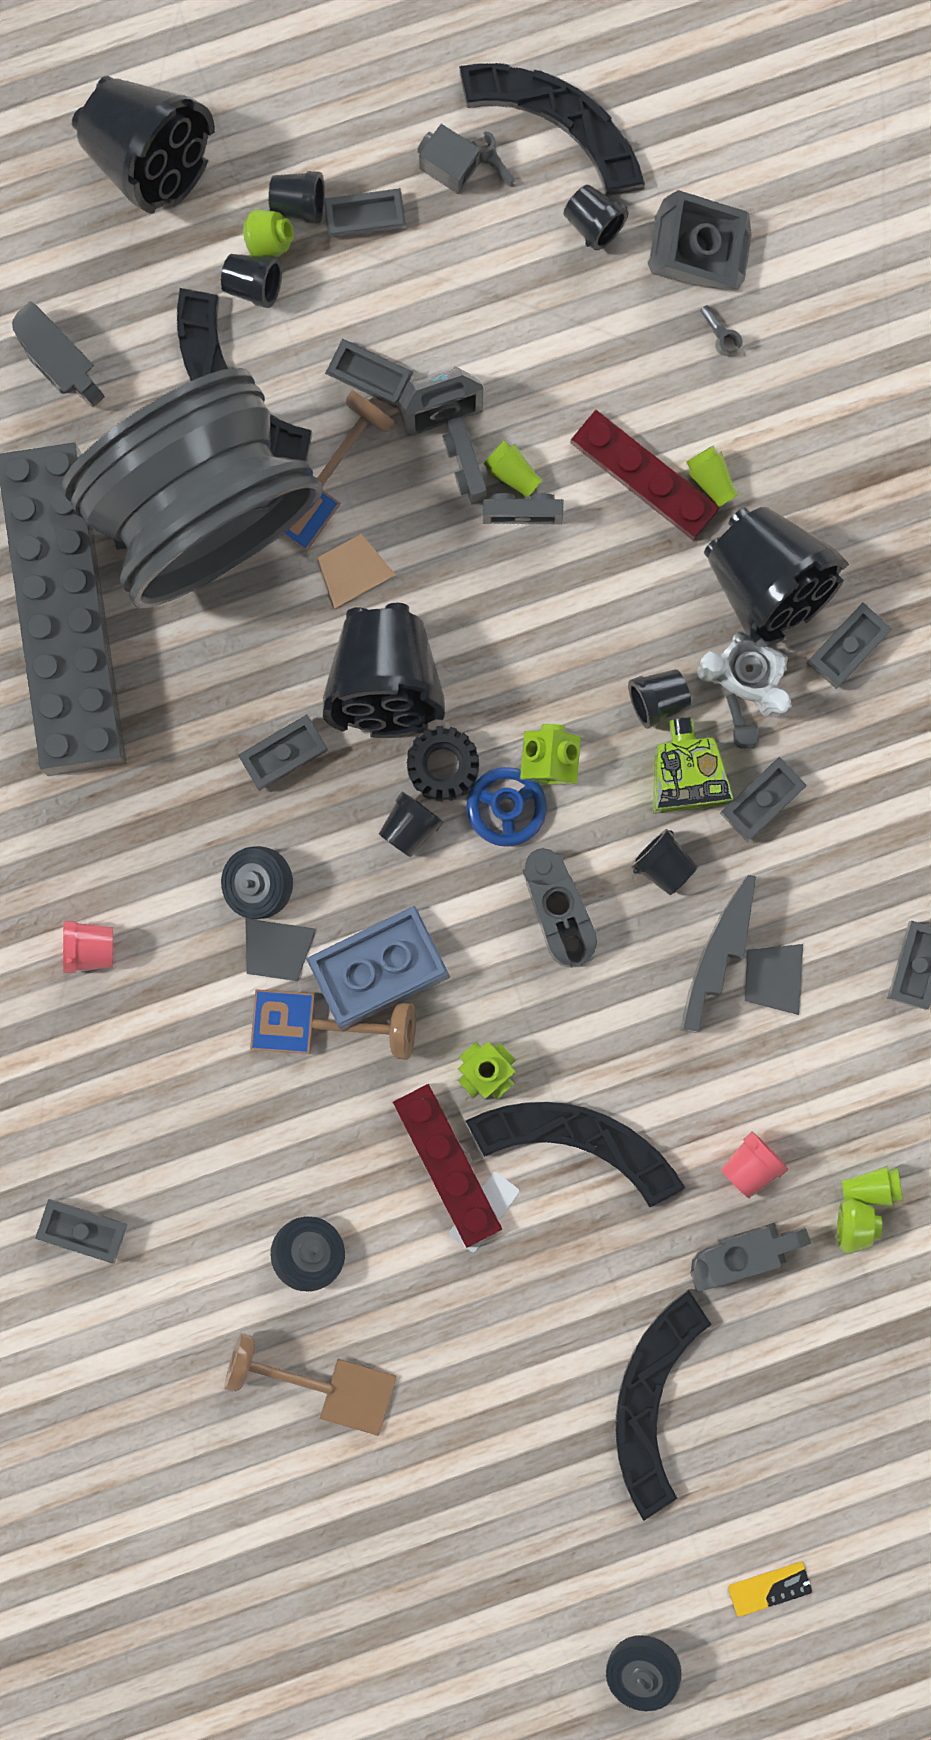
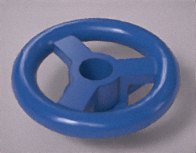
(509, 836)

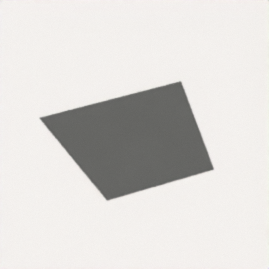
(276, 949)
(775, 977)

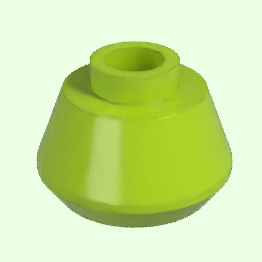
(267, 233)
(857, 1226)

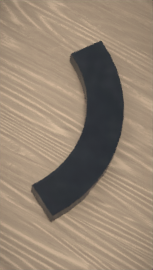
(565, 107)
(203, 355)
(584, 1130)
(640, 1400)

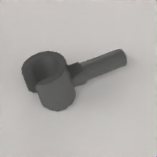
(490, 156)
(720, 331)
(743, 735)

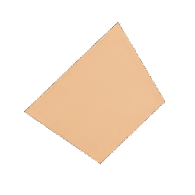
(352, 570)

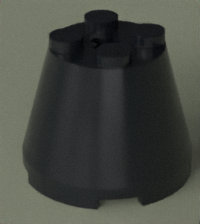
(145, 140)
(773, 573)
(383, 675)

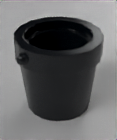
(298, 196)
(595, 216)
(252, 278)
(658, 696)
(409, 825)
(665, 863)

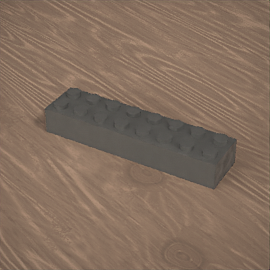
(60, 615)

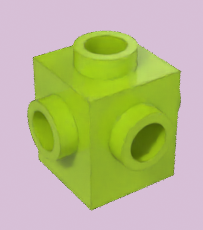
(550, 756)
(474, 1082)

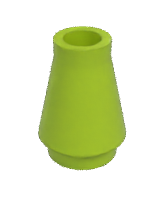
(512, 468)
(712, 475)
(874, 1187)

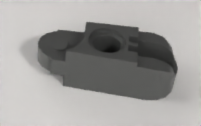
(54, 354)
(548, 876)
(744, 1255)

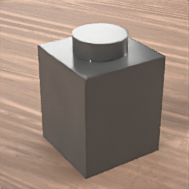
(448, 158)

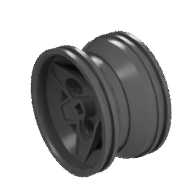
(190, 486)

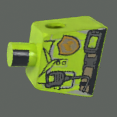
(688, 771)

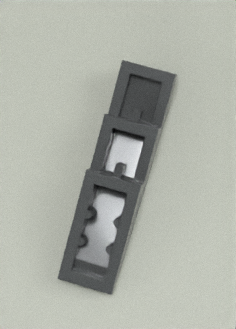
(725, 941)

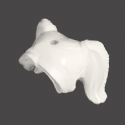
(754, 686)

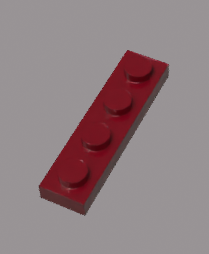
(644, 475)
(447, 1165)

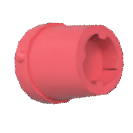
(86, 947)
(753, 1166)

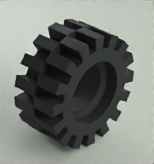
(442, 739)

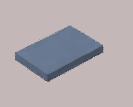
(377, 968)

